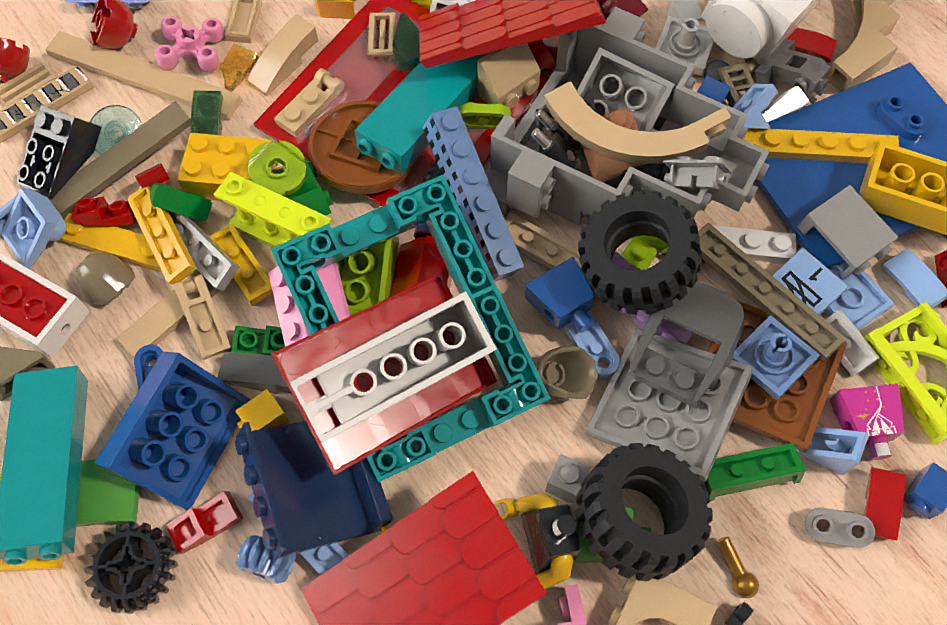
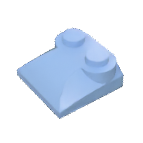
(31, 226)

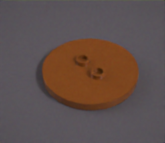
(338, 160)

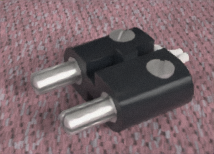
(556, 141)

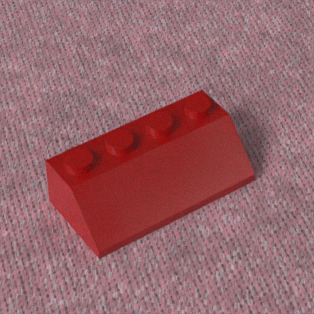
(418, 262)

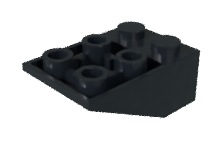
(56, 150)

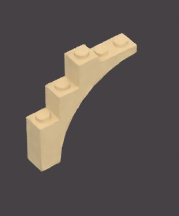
(870, 46)

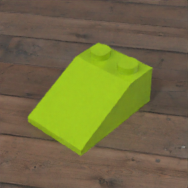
(369, 274)

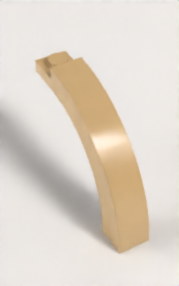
(625, 143)

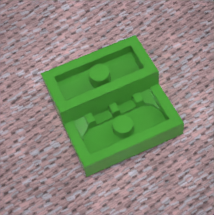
(105, 497)

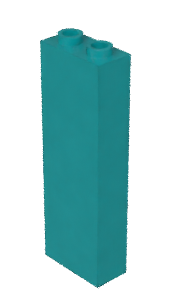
(395, 128)
(42, 465)

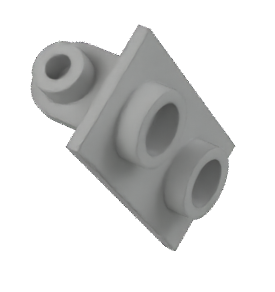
(708, 172)

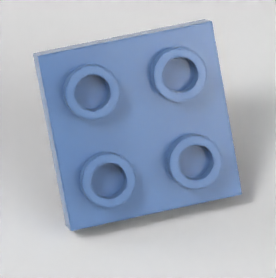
(776, 357)

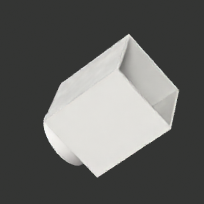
(754, 26)

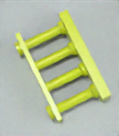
(266, 214)

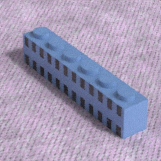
(472, 191)

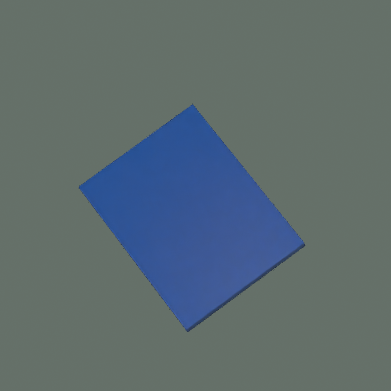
(803, 185)

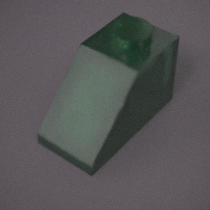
(406, 45)

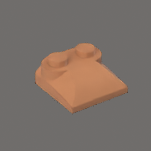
(606, 168)

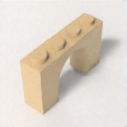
(660, 603)

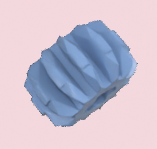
(258, 561)

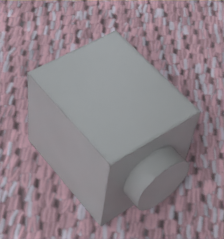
(567, 479)

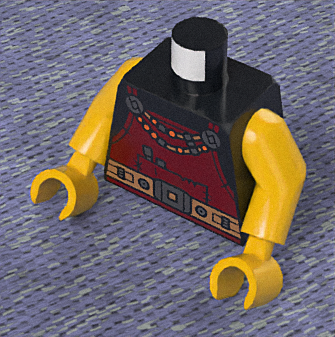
(549, 535)

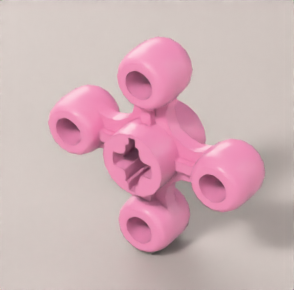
(189, 43)

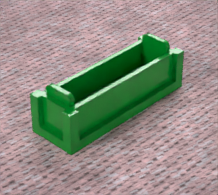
(754, 470)

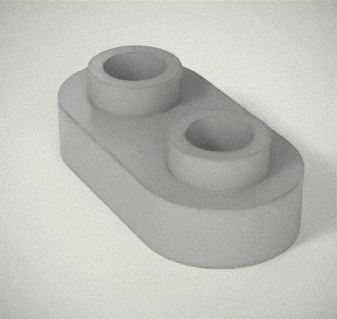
(839, 527)

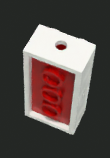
(37, 308)

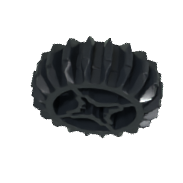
(129, 542)

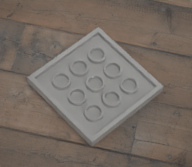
(645, 415)

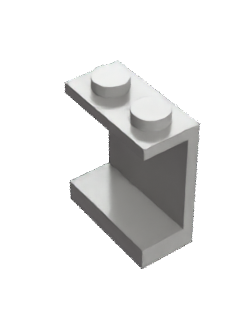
(851, 230)

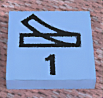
(810, 281)

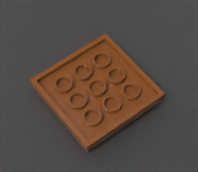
(798, 409)

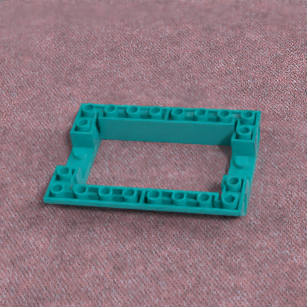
(436, 206)

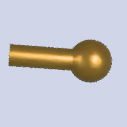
(743, 582)

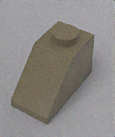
(19, 361)

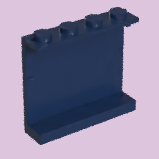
(300, 495)

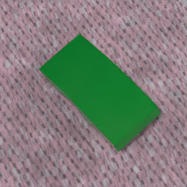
(257, 340)

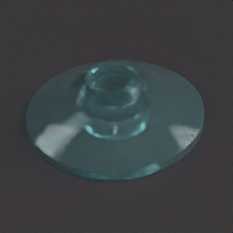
(114, 119)

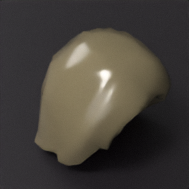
(103, 277)
(568, 372)

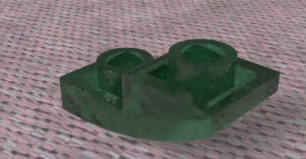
(206, 112)

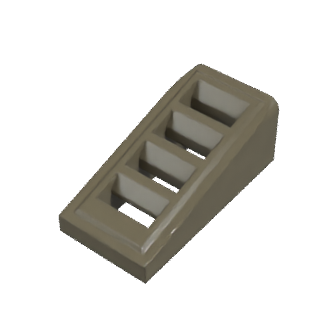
(744, 76)

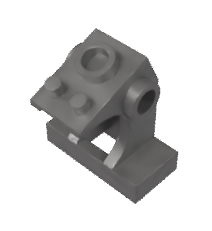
(795, 68)

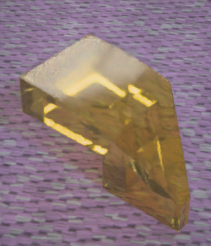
(237, 66)

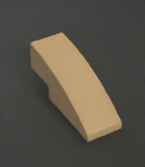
(283, 54)

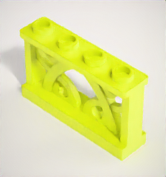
(914, 395)

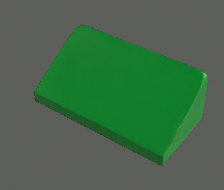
(179, 201)

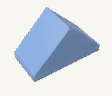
(836, 448)

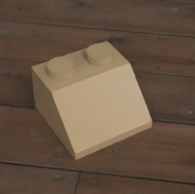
(507, 75)

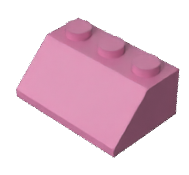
(290, 319)

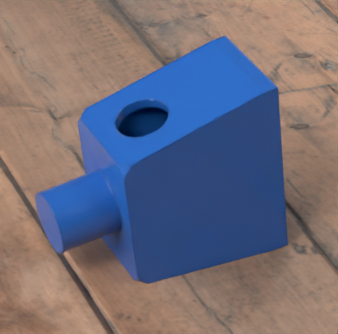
(562, 296)

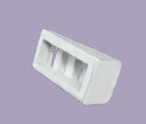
(785, 104)

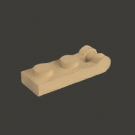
(309, 103)
(202, 318)

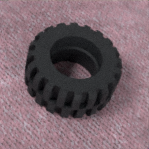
(631, 218)
(672, 490)

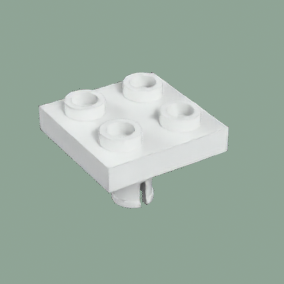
(686, 41)

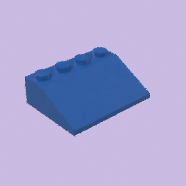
(173, 430)

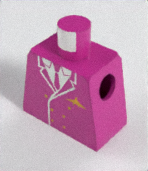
(872, 411)

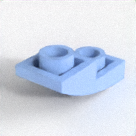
(916, 278)

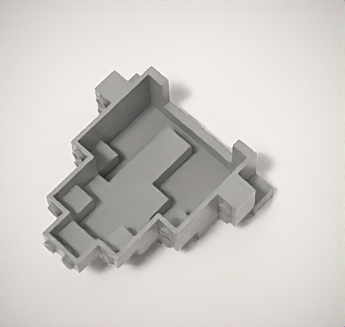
(535, 182)

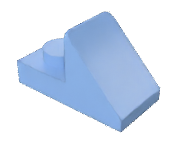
(755, 101)

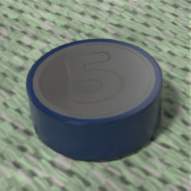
(712, 69)

